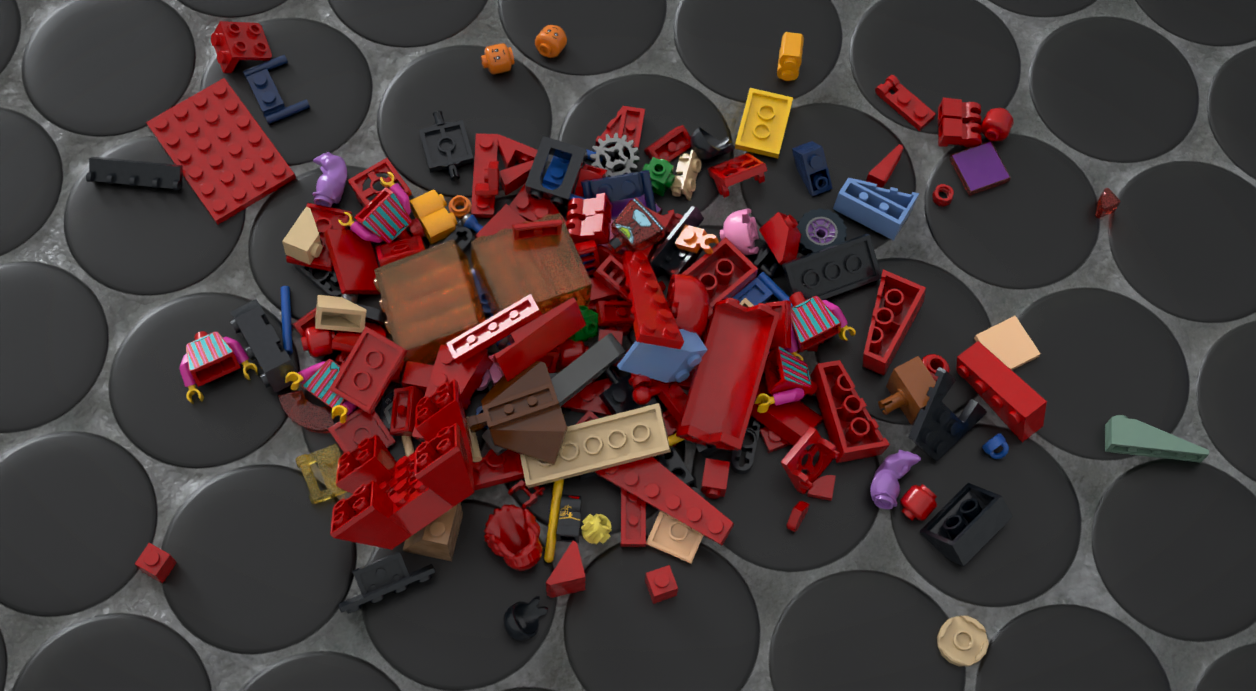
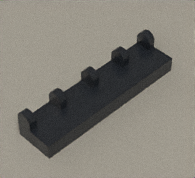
(135, 173)

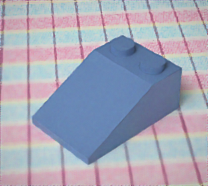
(664, 362)

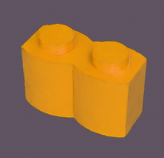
(790, 56)
(433, 216)

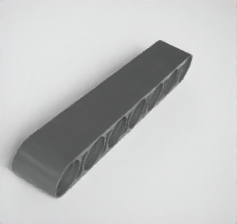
(578, 374)

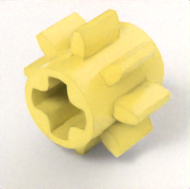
(596, 528)

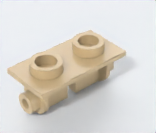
(689, 166)

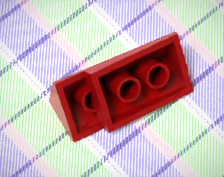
(539, 338)

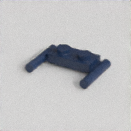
(267, 93)
(622, 187)

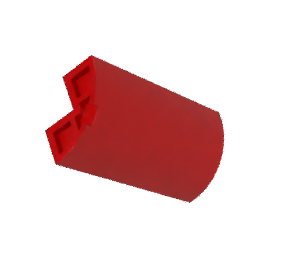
(728, 374)

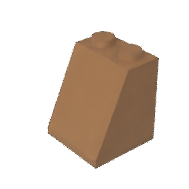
(438, 537)

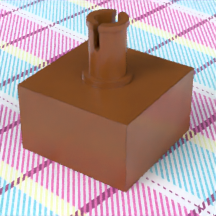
(908, 389)

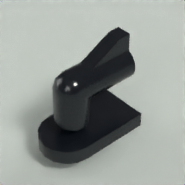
(775, 267)

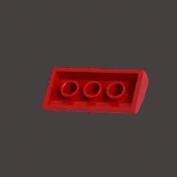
(788, 419)

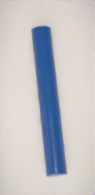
(286, 319)

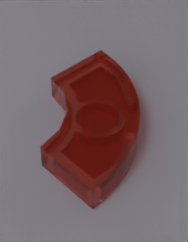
(305, 413)

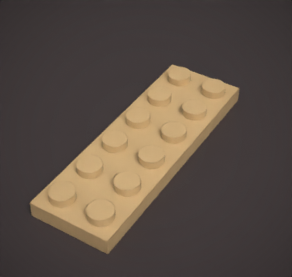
(602, 445)

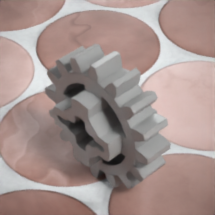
(619, 148)

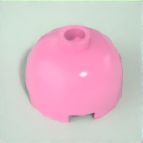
(741, 231)

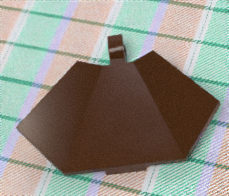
(524, 415)

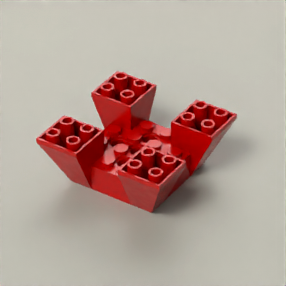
(404, 496)

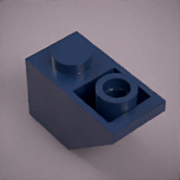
(812, 167)

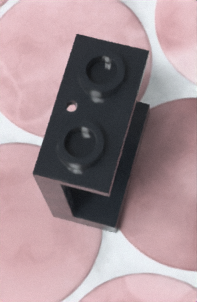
(577, 158)

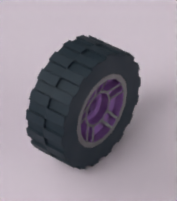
(822, 222)

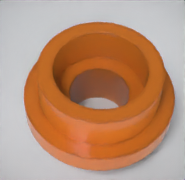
(459, 200)

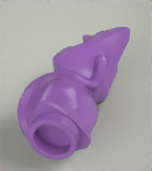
(332, 182)
(885, 482)

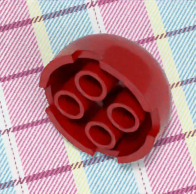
(689, 303)

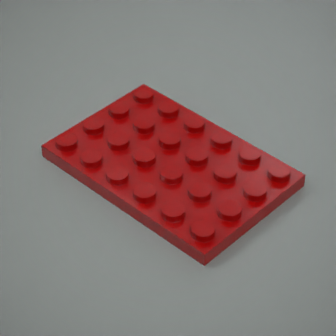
(221, 150)

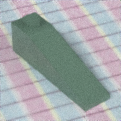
(1141, 439)

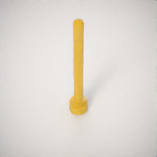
(553, 521)

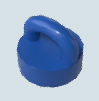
(995, 442)

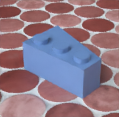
(875, 206)

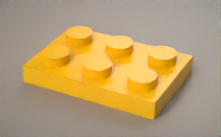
(763, 123)

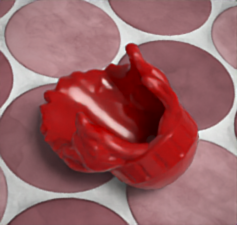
(514, 536)

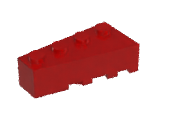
(892, 317)
(467, 374)
(1002, 390)
(846, 414)

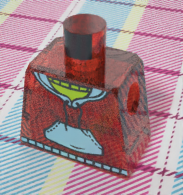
(635, 229)

